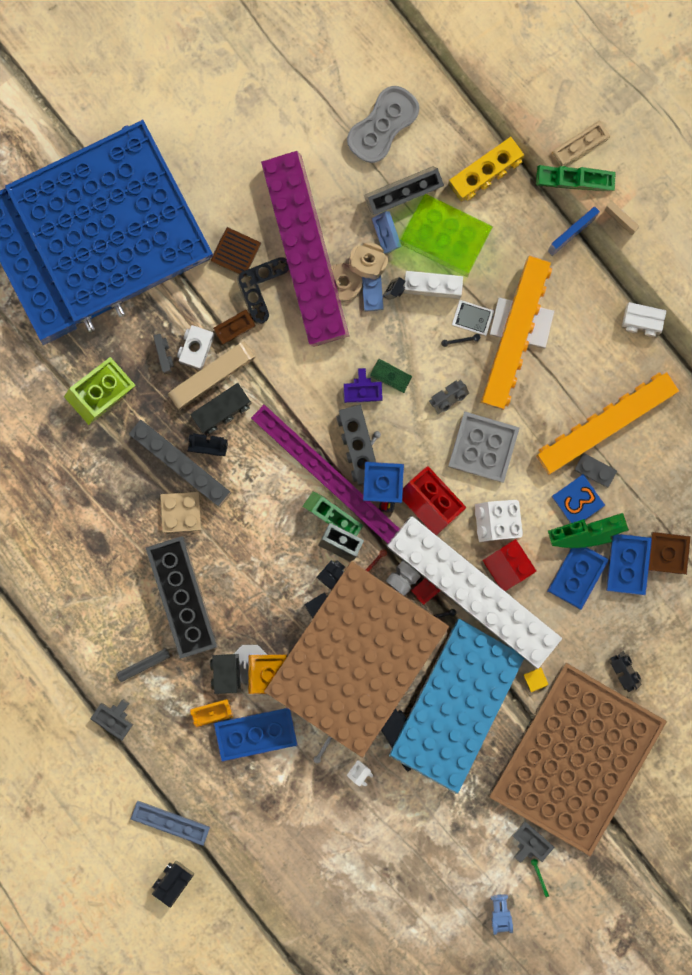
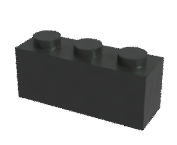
(221, 409)

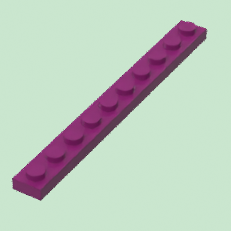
(325, 473)

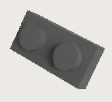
(165, 361)
(595, 470)

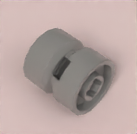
(403, 578)

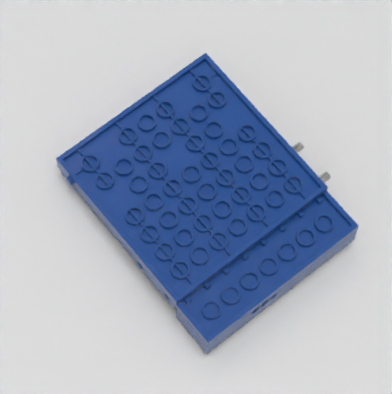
(95, 232)

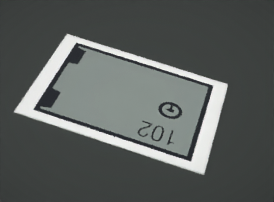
(473, 317)

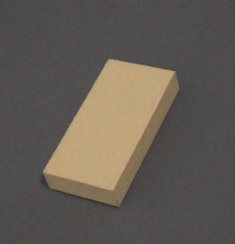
(621, 217)

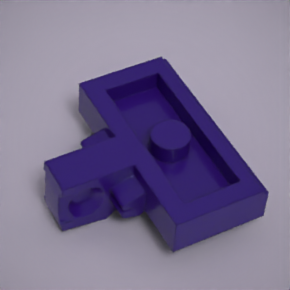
(362, 389)

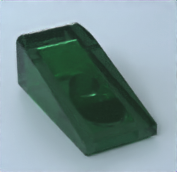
(390, 375)

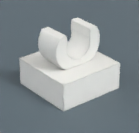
(359, 773)

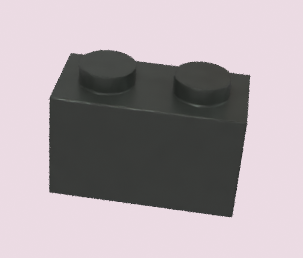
(341, 542)
(225, 673)

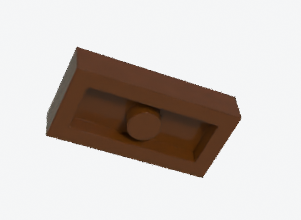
(234, 327)

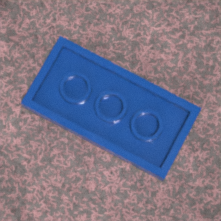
(255, 734)

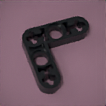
(255, 280)

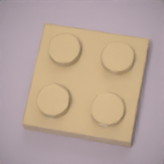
(181, 512)

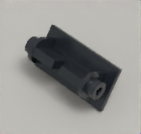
(215, 446)
(624, 665)

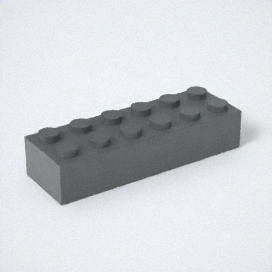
(182, 597)

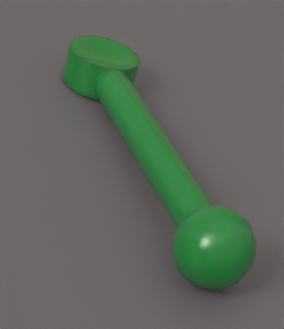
(534, 862)

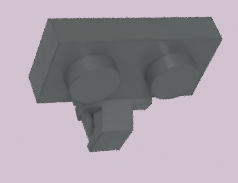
(113, 719)
(531, 843)

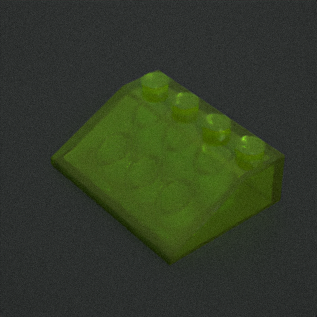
(446, 235)

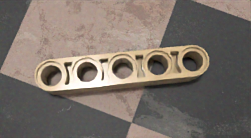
(211, 375)

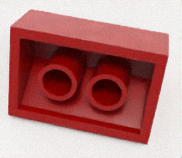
(432, 500)

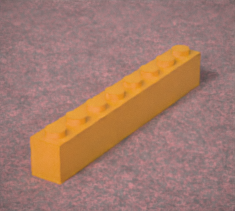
(515, 332)
(607, 423)

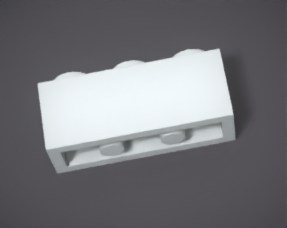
(433, 284)

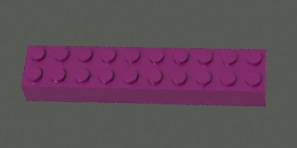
(305, 249)

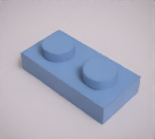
(386, 232)
(372, 294)

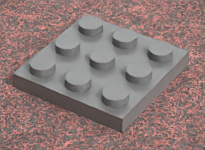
(484, 447)

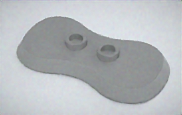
(374, 135)

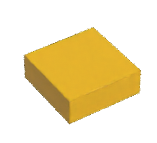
(535, 679)

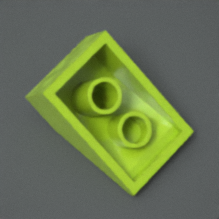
(99, 390)

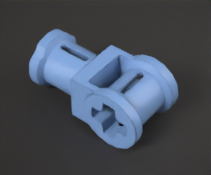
(501, 917)

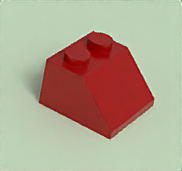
(509, 565)

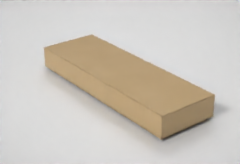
(581, 143)

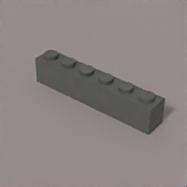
(180, 463)

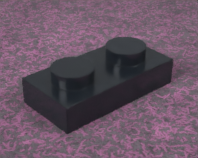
(395, 288)

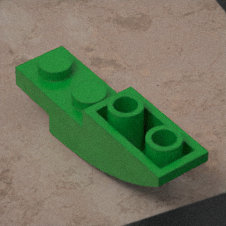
(587, 535)

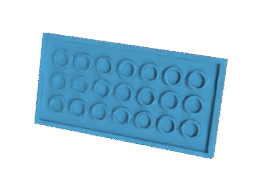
(457, 706)

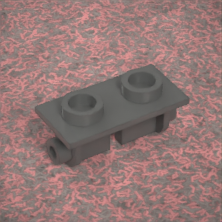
(456, 392)

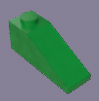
(331, 513)

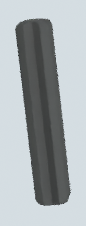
(143, 665)

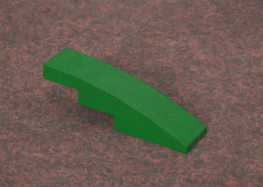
(575, 178)

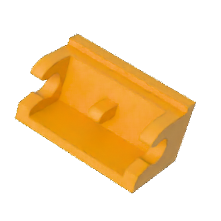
(211, 712)

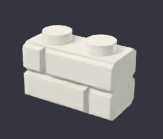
(643, 319)

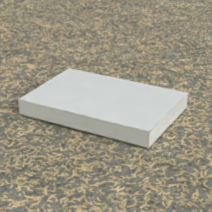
(542, 323)

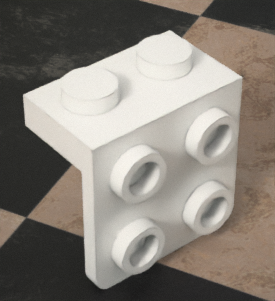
(498, 520)

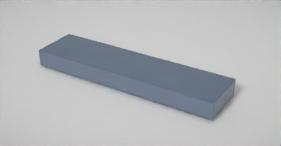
(170, 823)

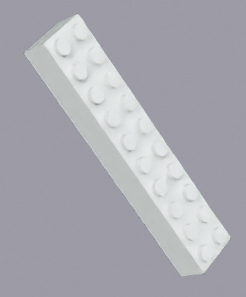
(474, 592)

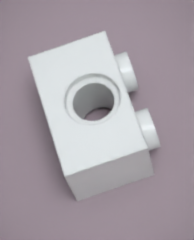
(198, 358)

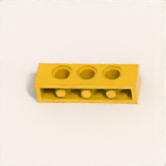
(507, 149)

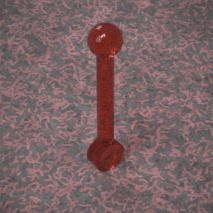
(383, 553)

